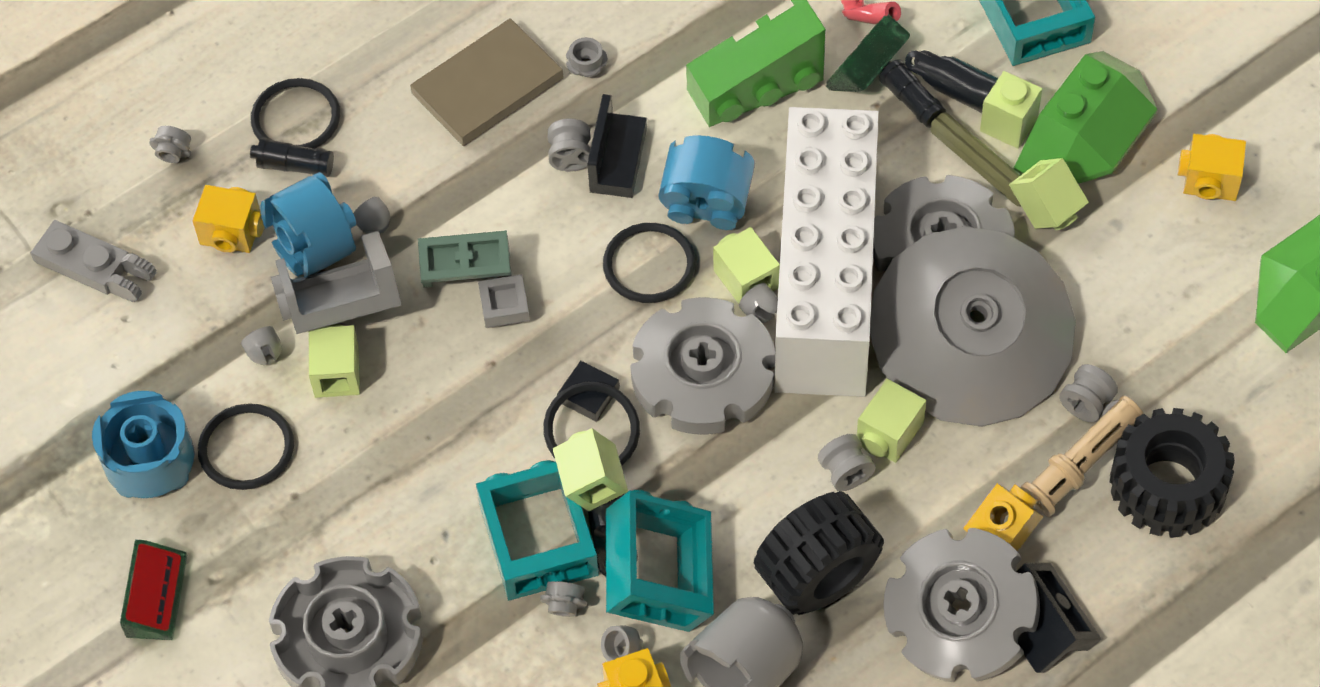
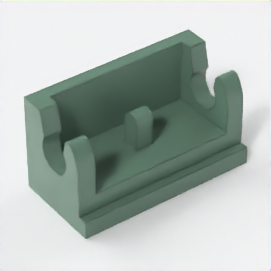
(464, 257)

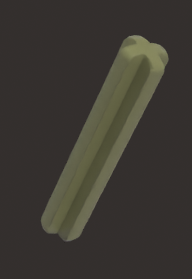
(975, 154)

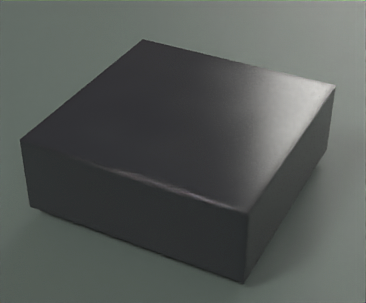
(589, 402)

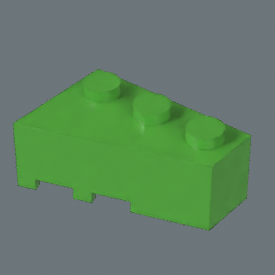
(760, 67)

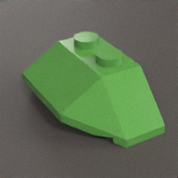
(1091, 118)
(1291, 288)

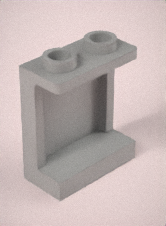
(340, 291)

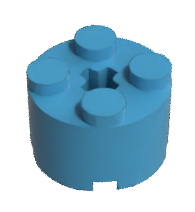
(706, 182)
(309, 225)
(143, 445)

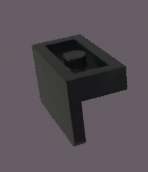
(615, 151)
(1061, 621)

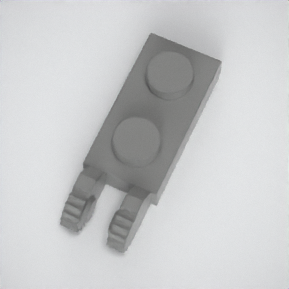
(91, 261)

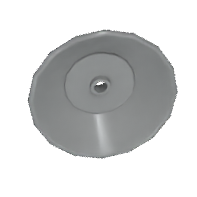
(962, 366)

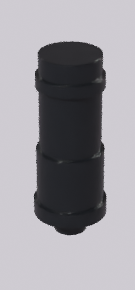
(911, 91)
(290, 157)

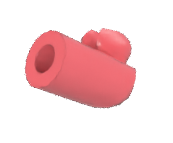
(870, 13)

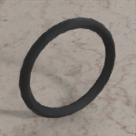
(296, 82)
(649, 298)
(599, 387)
(257, 482)

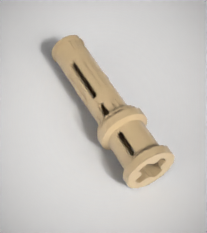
(1068, 470)

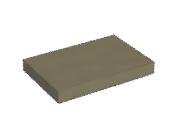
(486, 81)

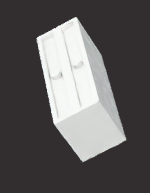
(826, 252)

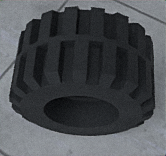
(1180, 441)
(818, 552)

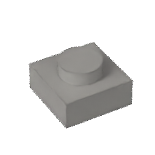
(503, 301)

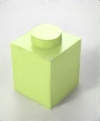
(1010, 109)
(1049, 194)
(744, 262)
(334, 361)
(891, 421)
(590, 469)

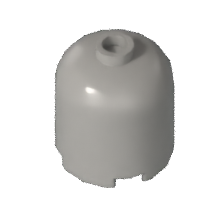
(745, 647)

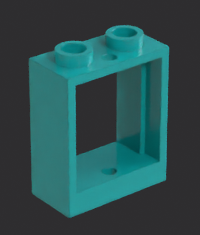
(1042, 36)
(532, 573)
(653, 602)

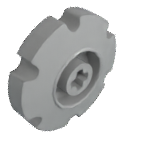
(929, 208)
(696, 396)
(339, 596)
(952, 640)

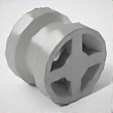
(569, 144)
(1088, 393)
(846, 462)

